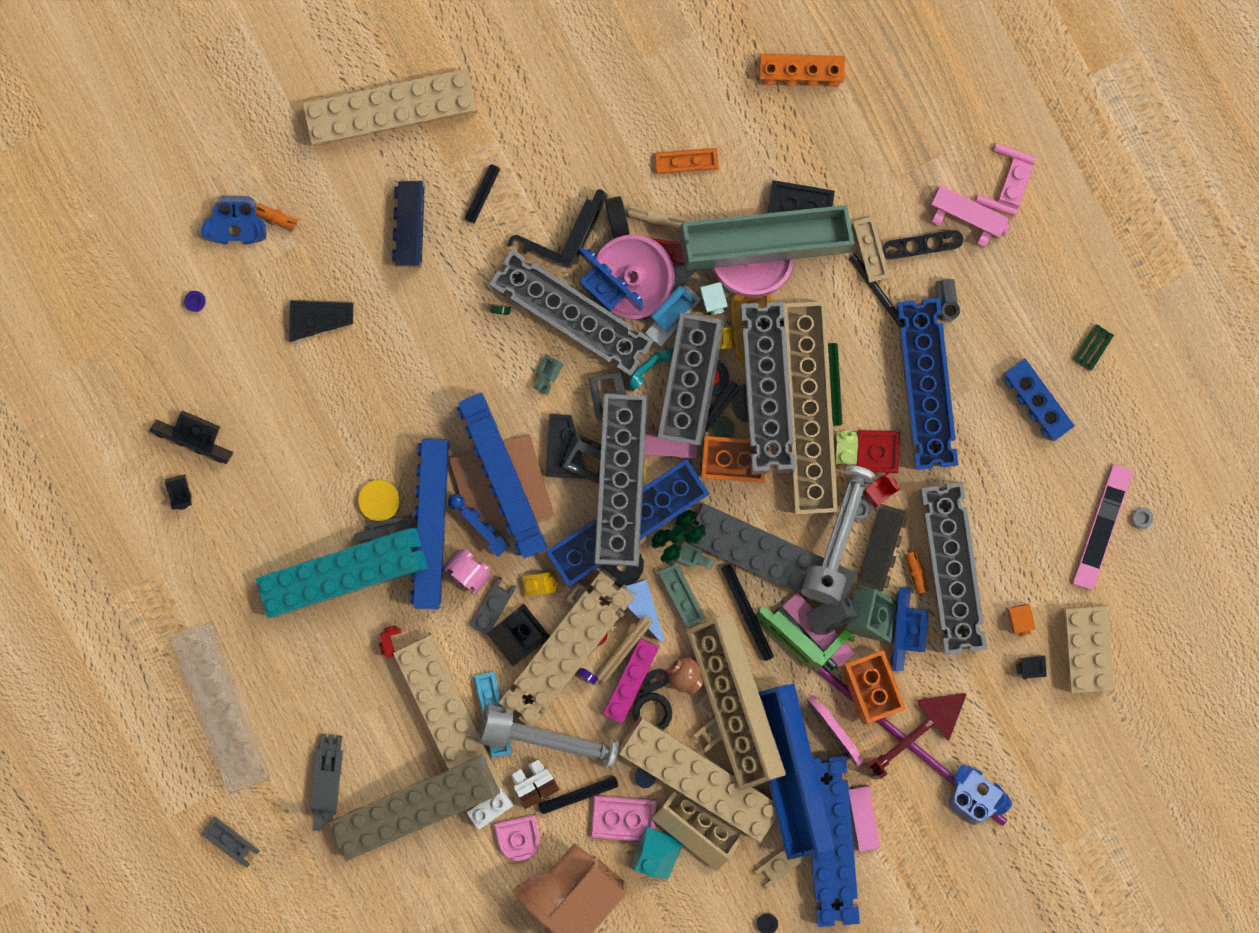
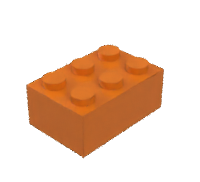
(728, 460)
(873, 687)

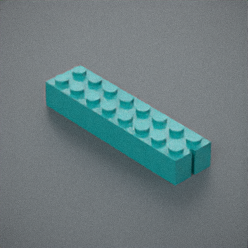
(341, 573)

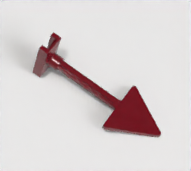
(941, 712)

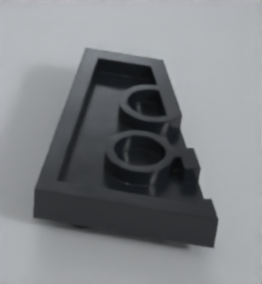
(793, 197)
(315, 317)
(560, 433)

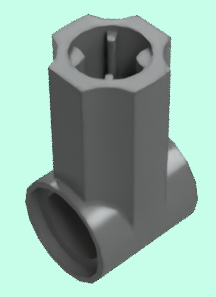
(948, 297)

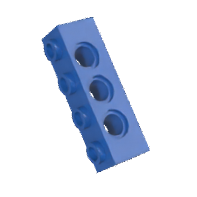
(1049, 404)

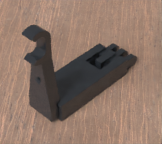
(577, 238)

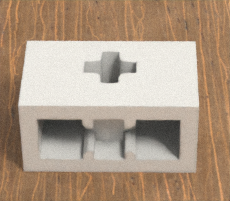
(490, 809)

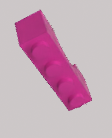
(631, 680)

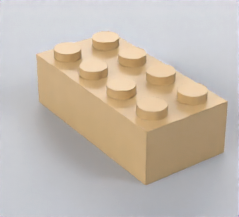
(1088, 649)

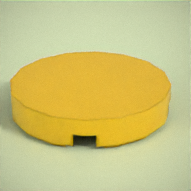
(379, 500)

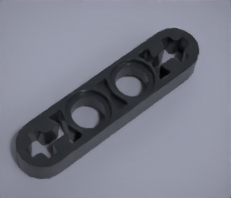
(922, 244)

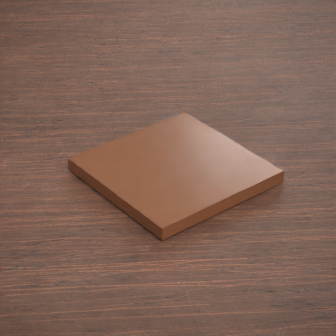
(476, 489)

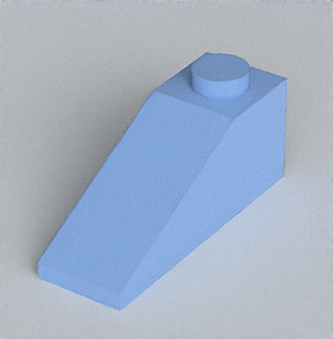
(643, 605)

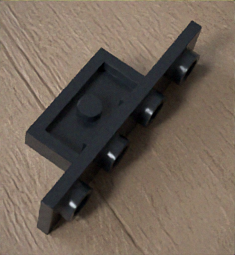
(193, 434)

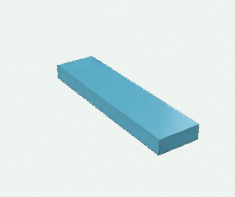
(489, 694)

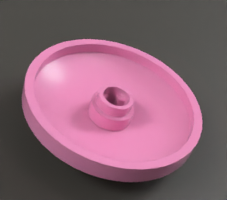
(645, 270)
(755, 278)

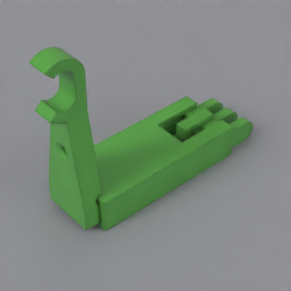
(797, 642)

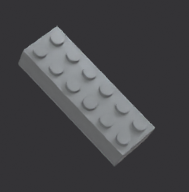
(691, 379)

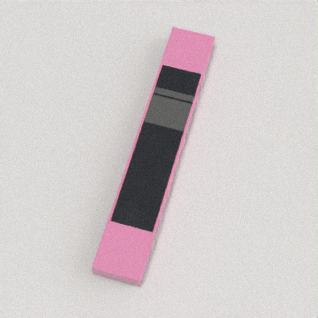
(1102, 527)

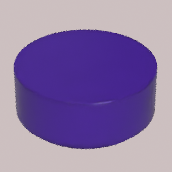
(195, 301)
(588, 676)

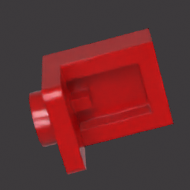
(881, 489)
(386, 646)

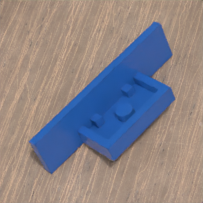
(605, 286)
(910, 629)

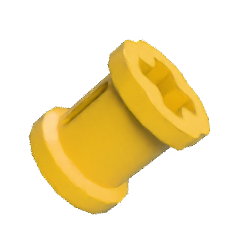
(727, 338)

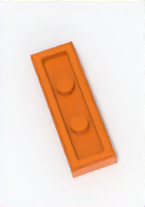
(686, 161)

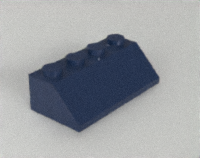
(409, 224)

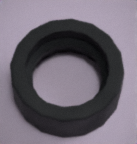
(617, 216)
(654, 697)

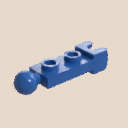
(497, 544)

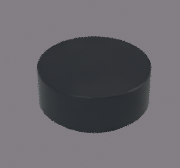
(767, 923)

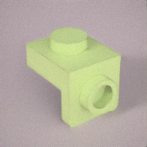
(846, 447)

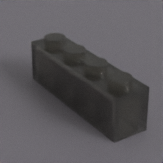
(881, 547)

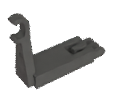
(325, 781)

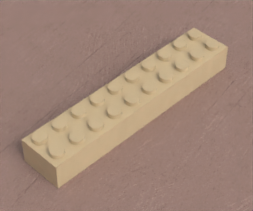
(810, 408)

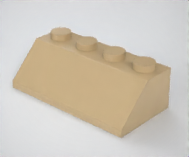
(698, 829)

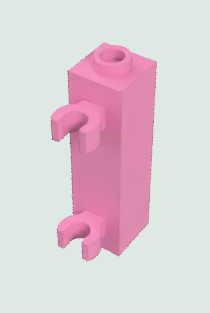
(970, 213)

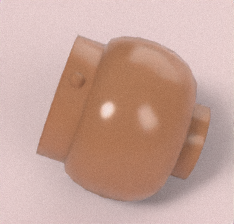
(685, 675)

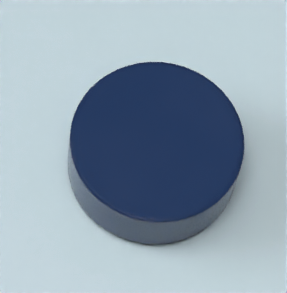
(644, 778)

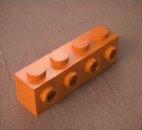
(802, 68)

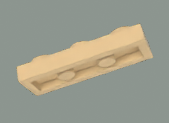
(871, 249)

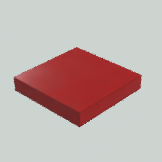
(878, 451)

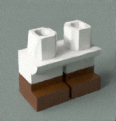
(525, 786)

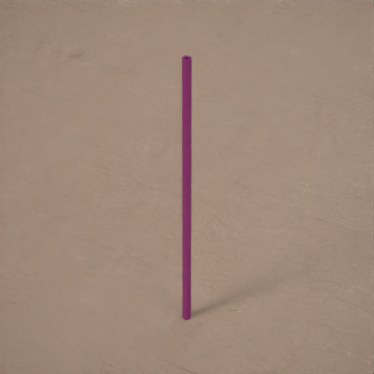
(900, 735)

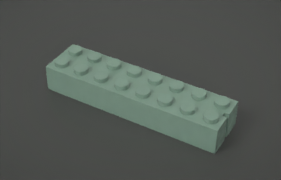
(766, 237)

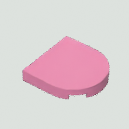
(518, 837)

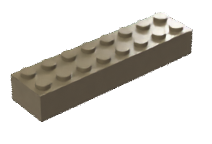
(414, 807)

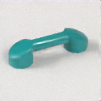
(636, 379)

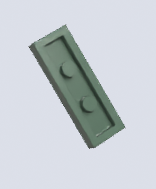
(681, 595)

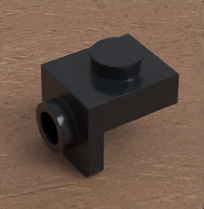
(178, 492)
(1031, 667)

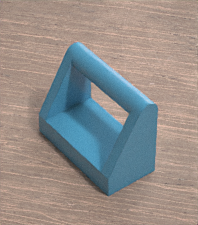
(671, 308)

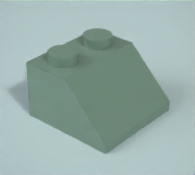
(875, 615)

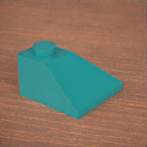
(656, 854)

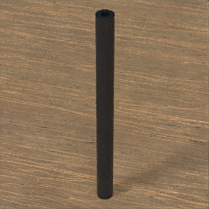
(877, 290)

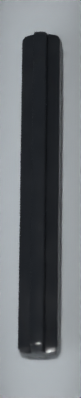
(747, 612)

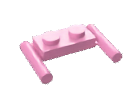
(1015, 181)

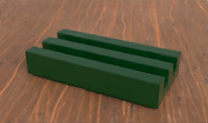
(1103, 332)

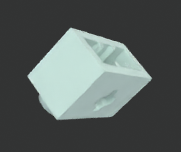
(713, 298)

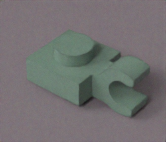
(548, 372)
(692, 555)

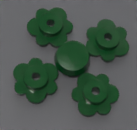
(663, 536)

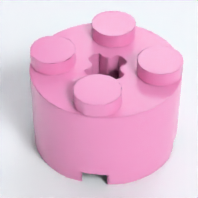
(467, 571)

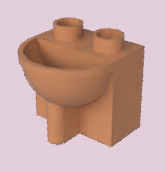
(573, 893)

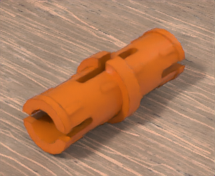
(276, 217)
(916, 572)

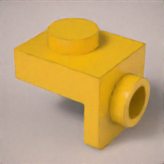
(539, 584)

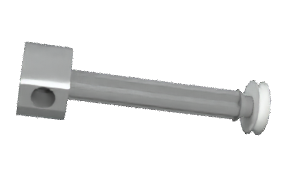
(827, 572)
(498, 726)

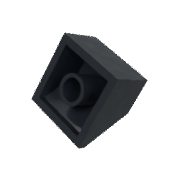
(518, 635)

